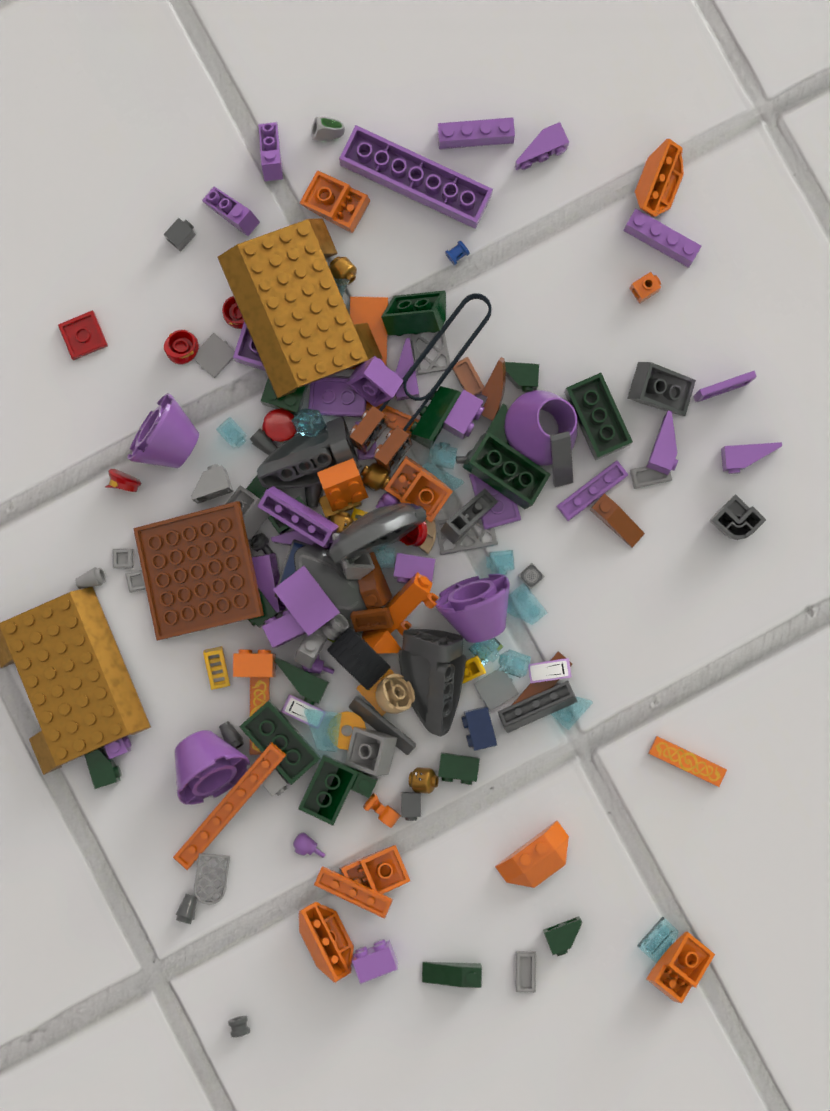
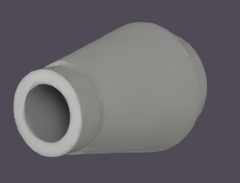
(92, 578)

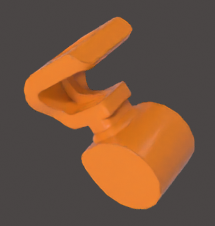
(386, 813)

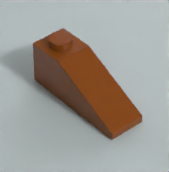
(617, 520)
(374, 587)

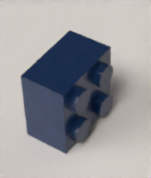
(480, 728)

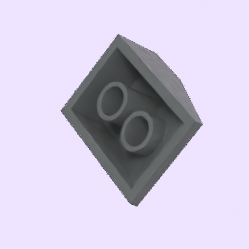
(661, 388)

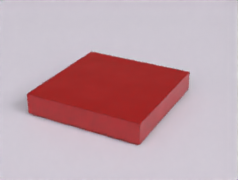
(82, 335)

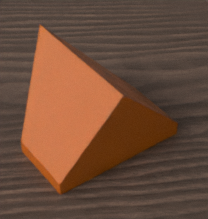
(381, 641)

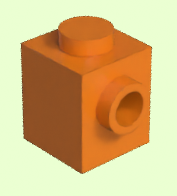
(645, 287)

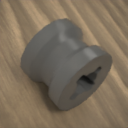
(239, 1026)

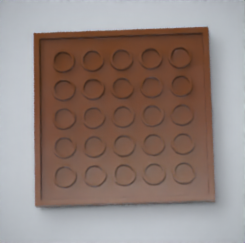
(198, 571)

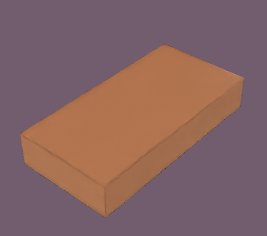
(468, 377)

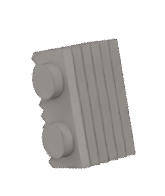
(310, 648)

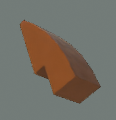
(494, 390)

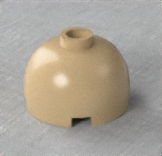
(394, 694)

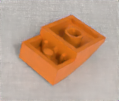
(335, 201)
(418, 486)
(378, 871)
(681, 967)

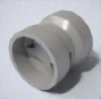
(335, 626)

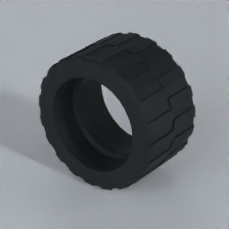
(358, 658)

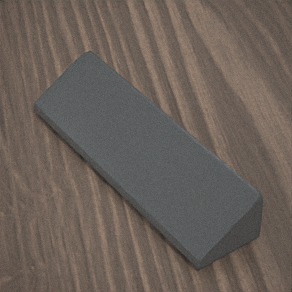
(537, 706)
(381, 724)

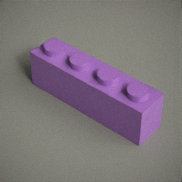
(476, 133)
(662, 238)
(298, 516)

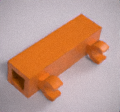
(407, 599)

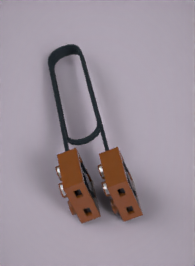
(375, 422)

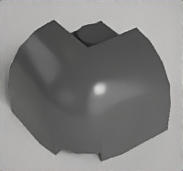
(737, 519)

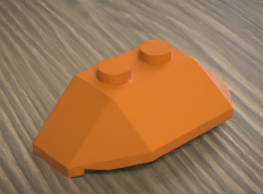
(660, 179)
(536, 858)
(326, 940)

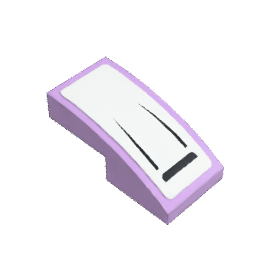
(549, 670)
(295, 708)

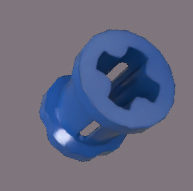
(457, 252)

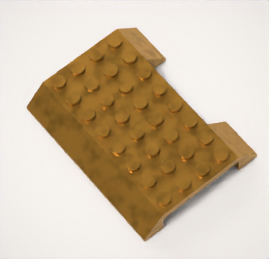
(295, 306)
(72, 677)

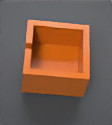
(342, 484)
(254, 665)

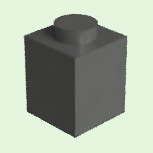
(180, 234)
(410, 805)

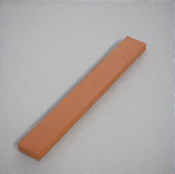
(229, 805)

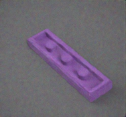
(592, 490)

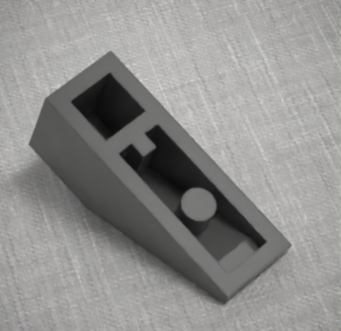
(468, 516)

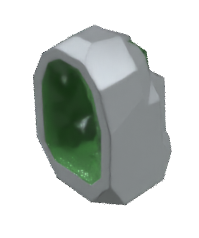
(326, 129)

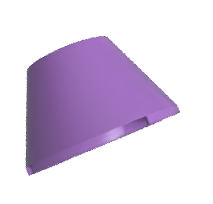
(524, 429)
(164, 436)
(476, 606)
(206, 767)

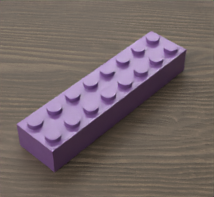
(415, 176)

